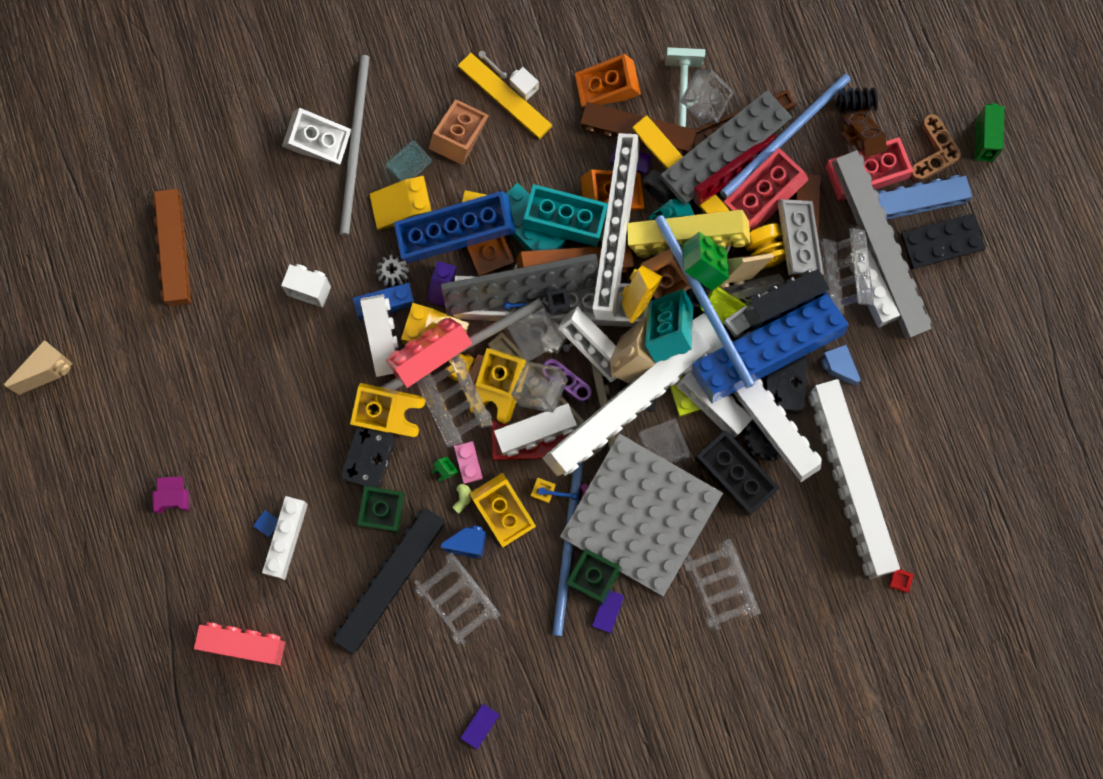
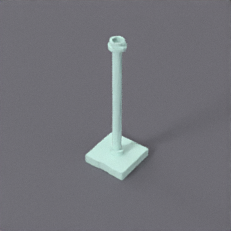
(685, 58)

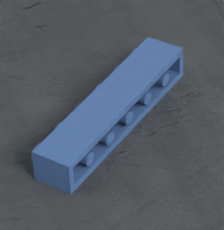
(925, 197)

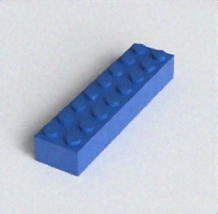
(771, 347)

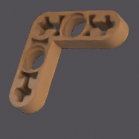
(940, 155)

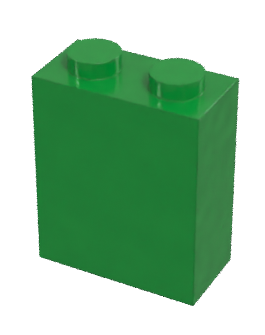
(989, 133)

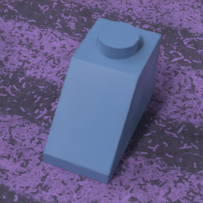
(840, 365)

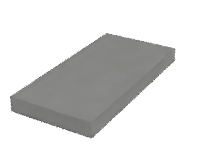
(799, 236)

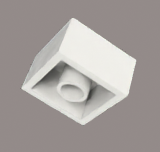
(306, 285)

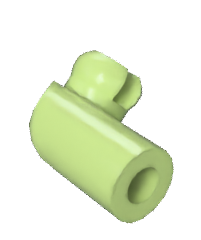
(464, 498)

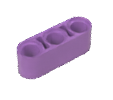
(577, 384)

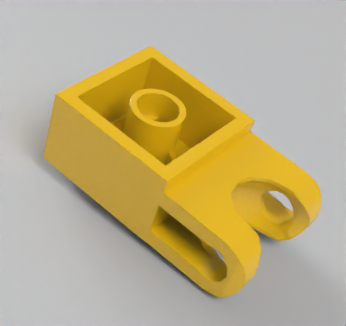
(494, 387)
(391, 409)

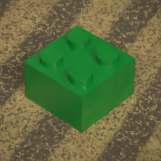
(705, 261)

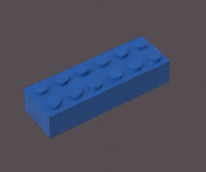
(455, 227)

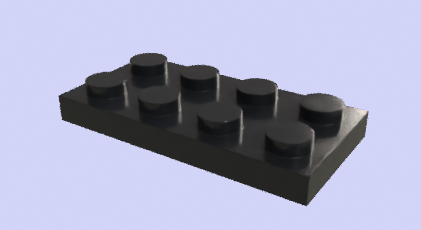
(943, 241)

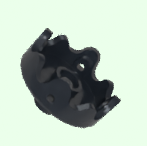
(757, 445)

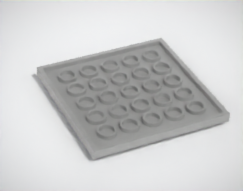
(641, 514)

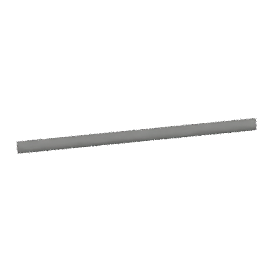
(354, 145)
(488, 331)

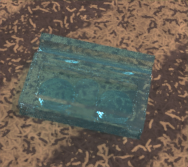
(408, 162)

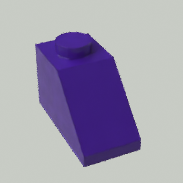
(442, 274)

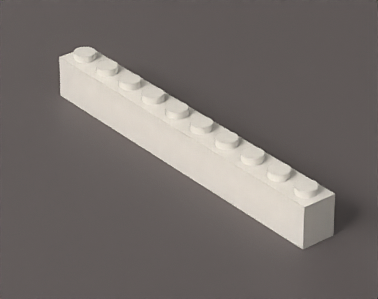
(616, 227)
(768, 415)

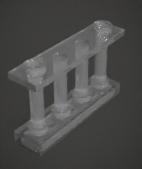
(862, 275)
(436, 401)
(464, 581)
(741, 588)

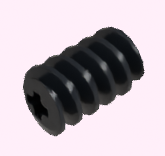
(857, 98)

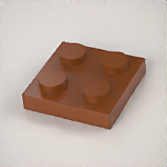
(490, 256)

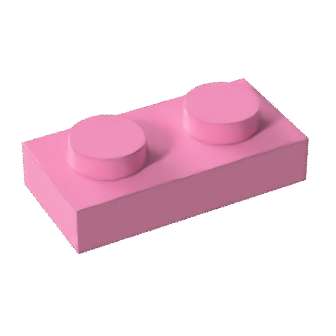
(468, 462)

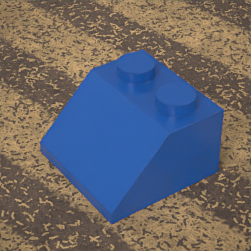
(467, 542)

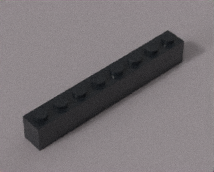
(389, 581)

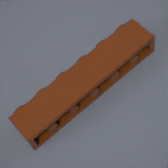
(172, 247)
(533, 258)

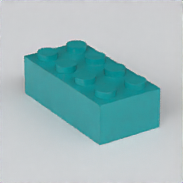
(564, 215)
(530, 239)
(669, 326)

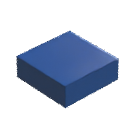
(266, 523)

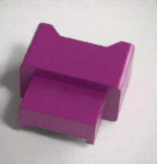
(170, 494)

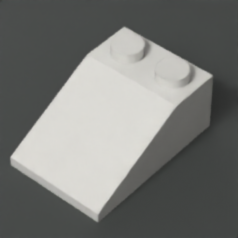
(316, 137)

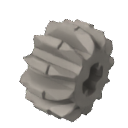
(399, 273)

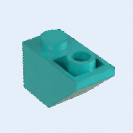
(673, 209)

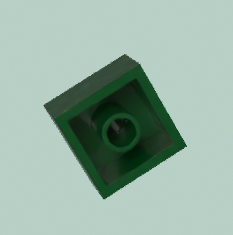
(381, 509)
(594, 576)

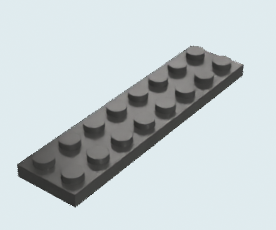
(731, 140)
(520, 284)

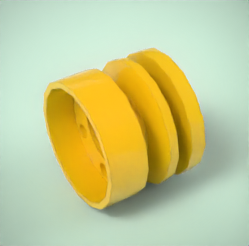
(766, 241)

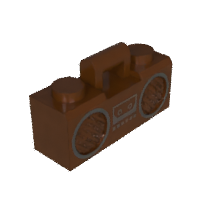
(864, 133)

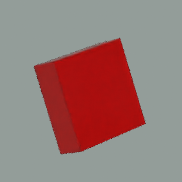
(901, 580)

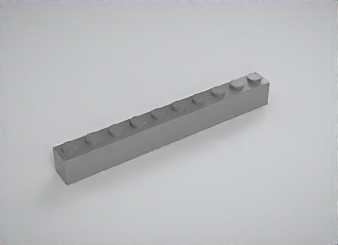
(881, 243)

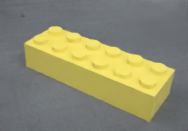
(724, 229)

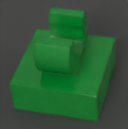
(445, 468)

